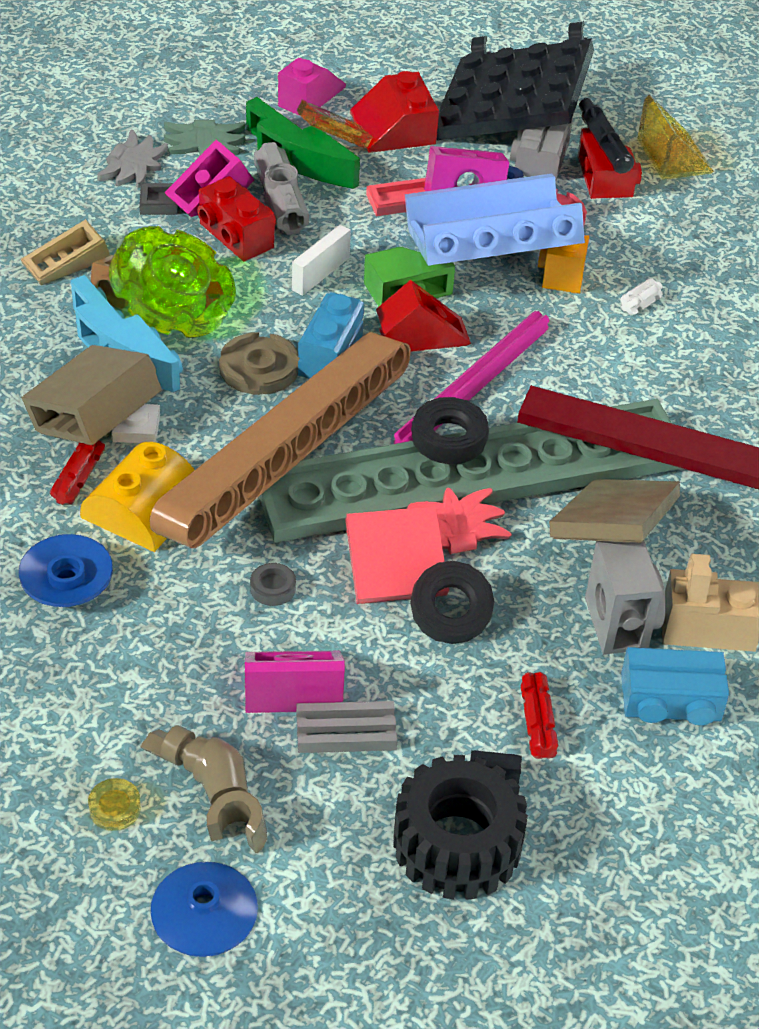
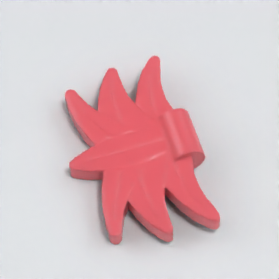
(464, 520)

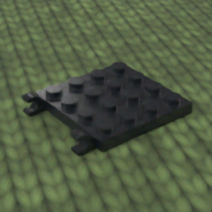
(515, 87)

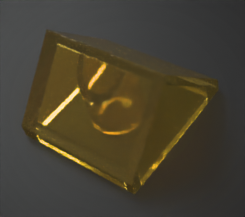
(669, 144)

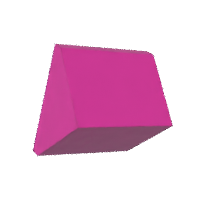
(284, 678)

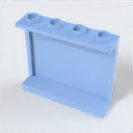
(492, 219)

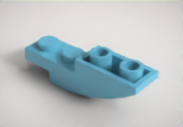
(106, 327)

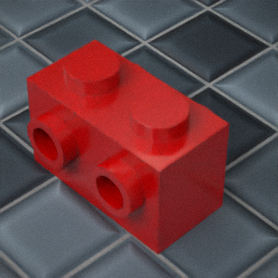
(236, 218)

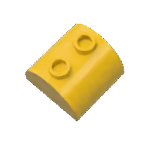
(131, 490)

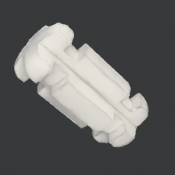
(641, 296)

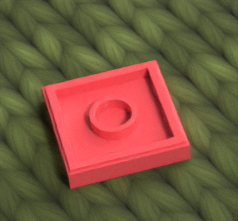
(392, 551)

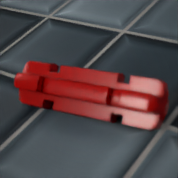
(76, 472)
(539, 715)

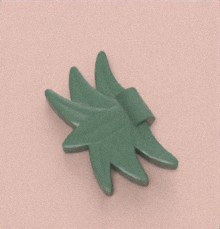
(201, 134)

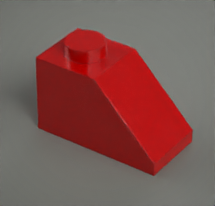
(599, 173)
(421, 320)

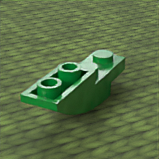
(307, 149)

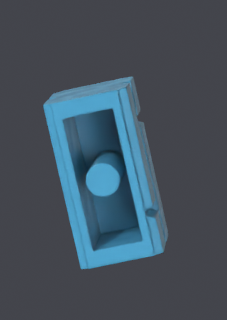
(330, 332)
(674, 685)

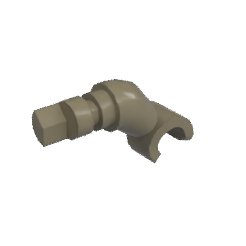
(221, 773)

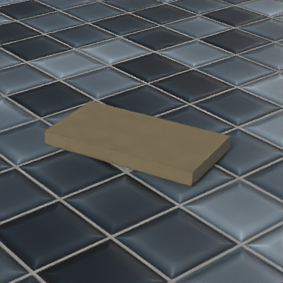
(615, 510)

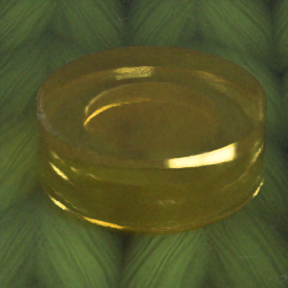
(114, 804)

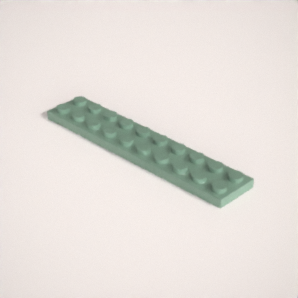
(514, 464)

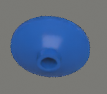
(63, 557)
(204, 927)

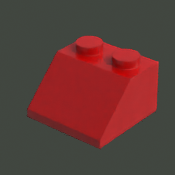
(398, 113)

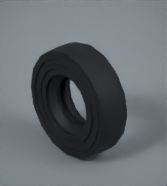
(450, 449)
(459, 576)

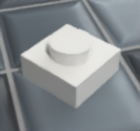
(139, 426)

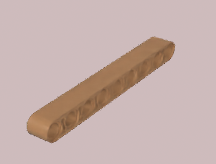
(278, 441)

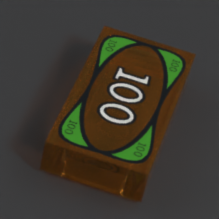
(334, 124)

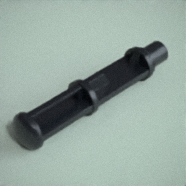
(606, 136)

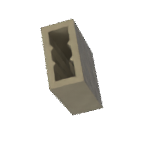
(92, 394)

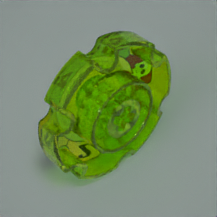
(172, 281)

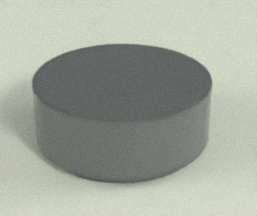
(273, 584)

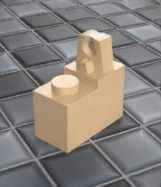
(710, 609)

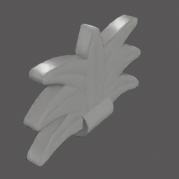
(132, 160)

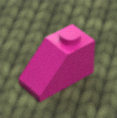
(307, 82)
(210, 166)

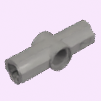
(281, 188)

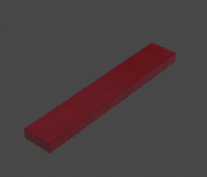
(641, 436)

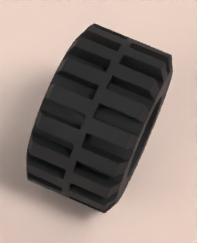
(452, 859)

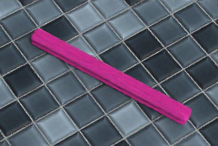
(489, 365)

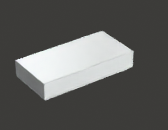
(320, 260)

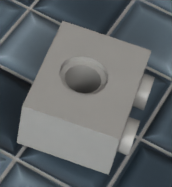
(624, 596)

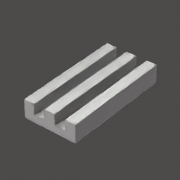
(345, 720)

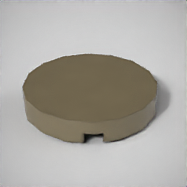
(250, 372)

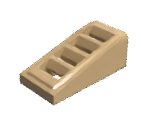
(86, 248)

